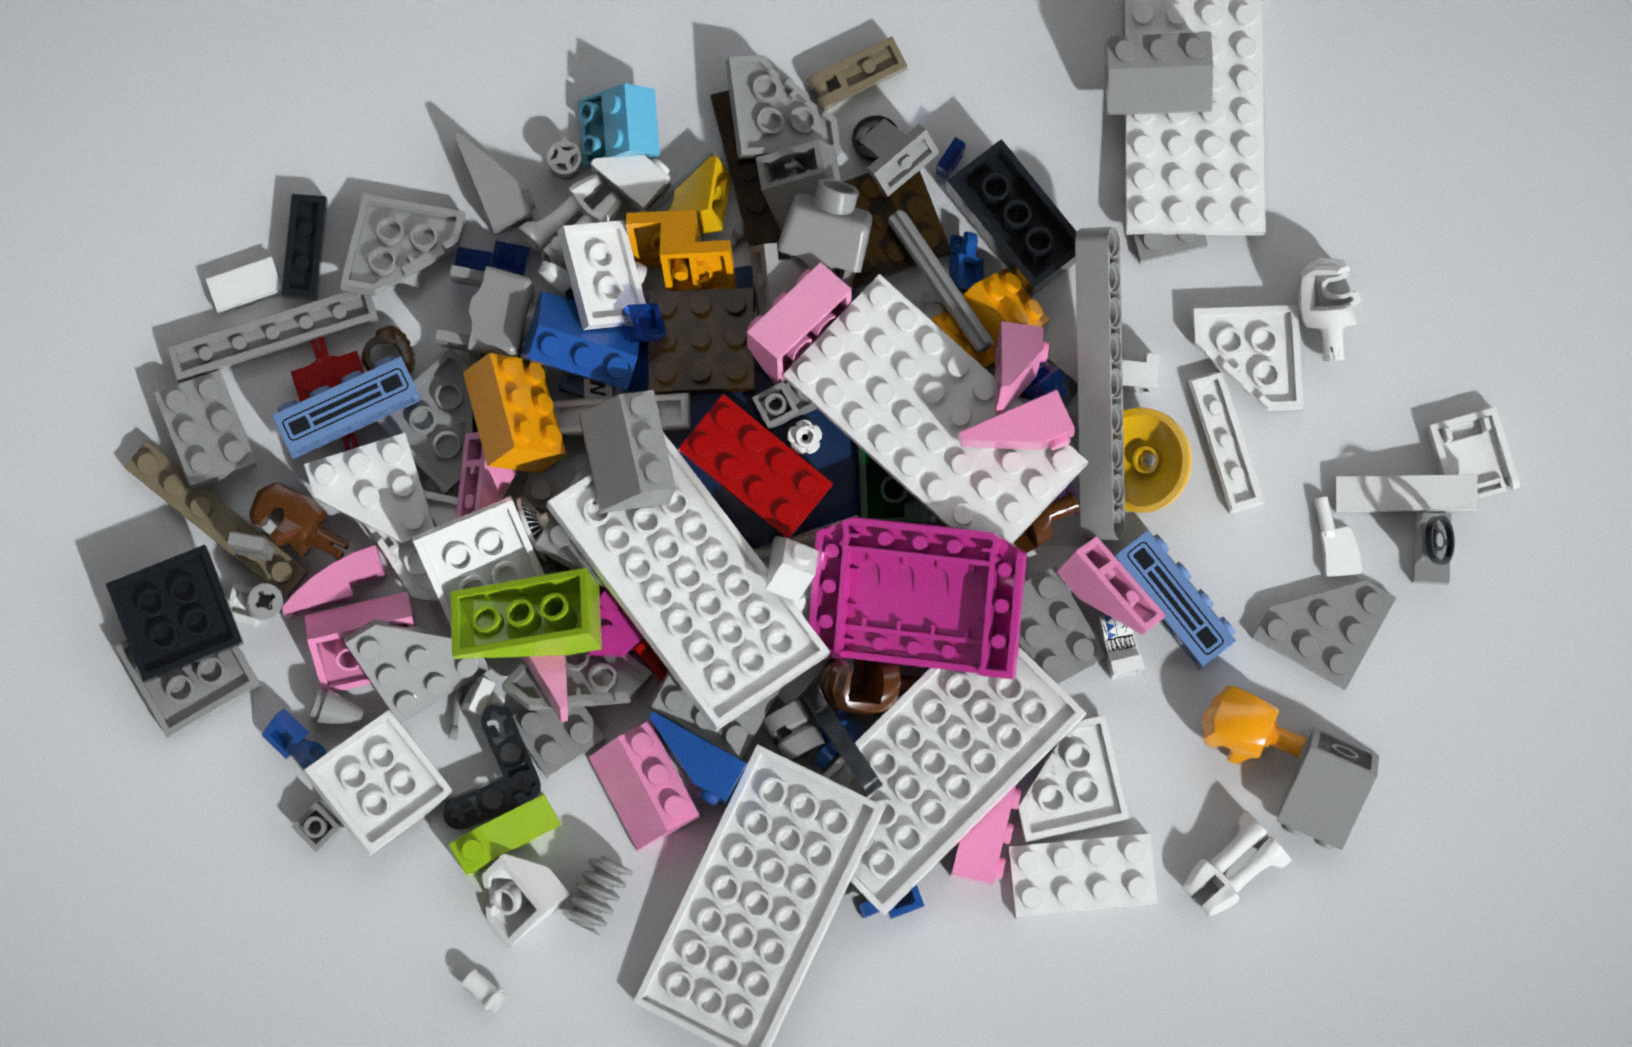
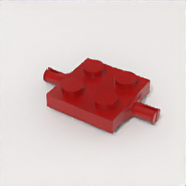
(326, 371)

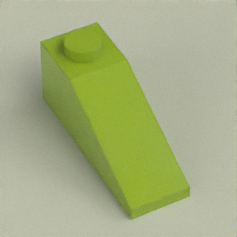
(504, 835)

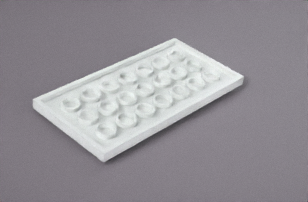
(1201, 167)
(904, 399)
(694, 593)
(946, 763)
(759, 903)

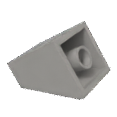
(1328, 789)

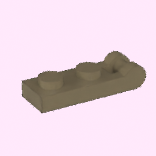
(858, 73)

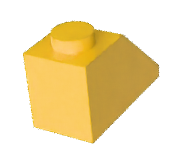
(707, 193)

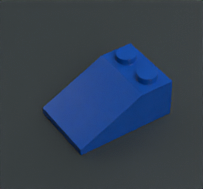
(705, 765)

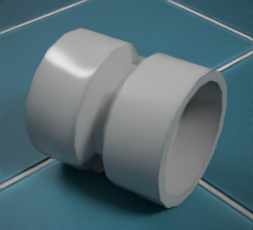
(793, 731)

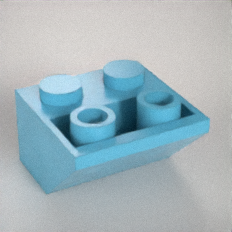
(619, 123)

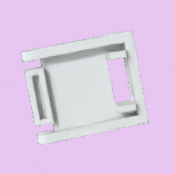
(1479, 454)

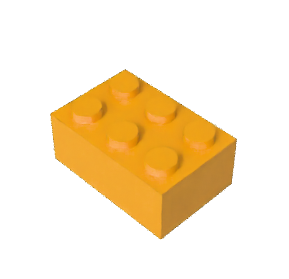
(514, 413)

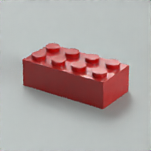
(755, 467)

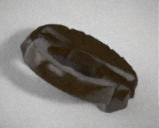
(391, 336)

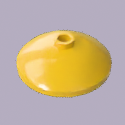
(1158, 434)

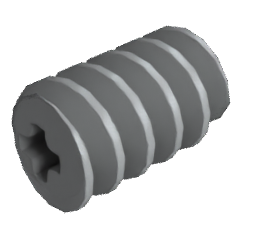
(596, 893)

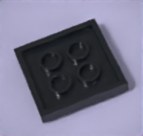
(174, 613)

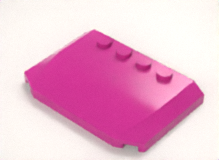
(919, 595)

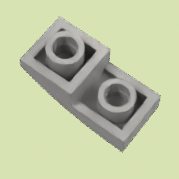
(781, 404)
(318, 825)

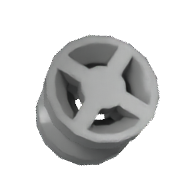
(561, 152)
(259, 606)

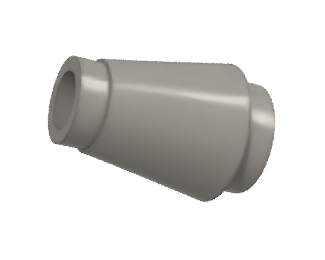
(336, 710)

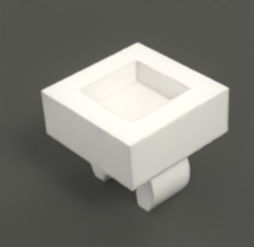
(480, 696)

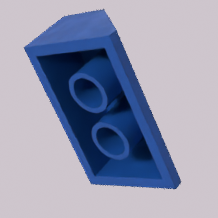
(562, 344)

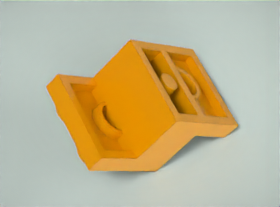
(675, 244)
(993, 301)

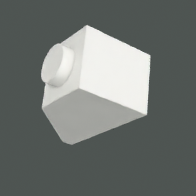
(634, 178)
(790, 568)

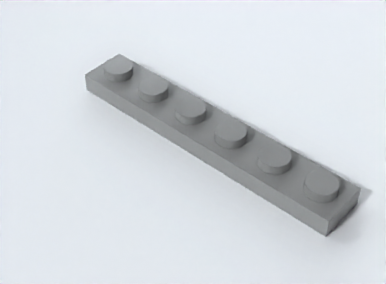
(271, 334)

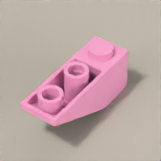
(980, 849)

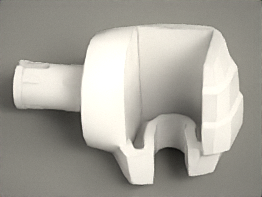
(1327, 310)

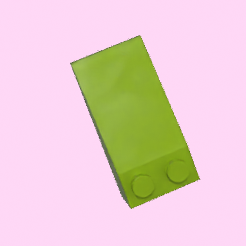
(527, 617)

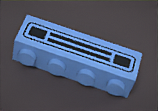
(346, 407)
(1186, 610)

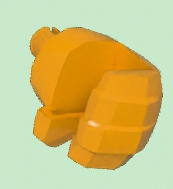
(1246, 726)

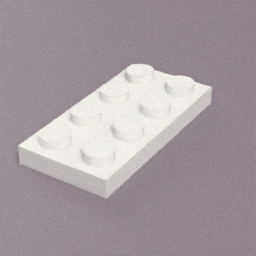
(1082, 875)

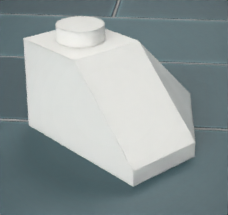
(520, 896)

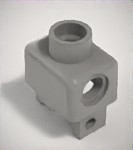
(827, 229)
(498, 313)

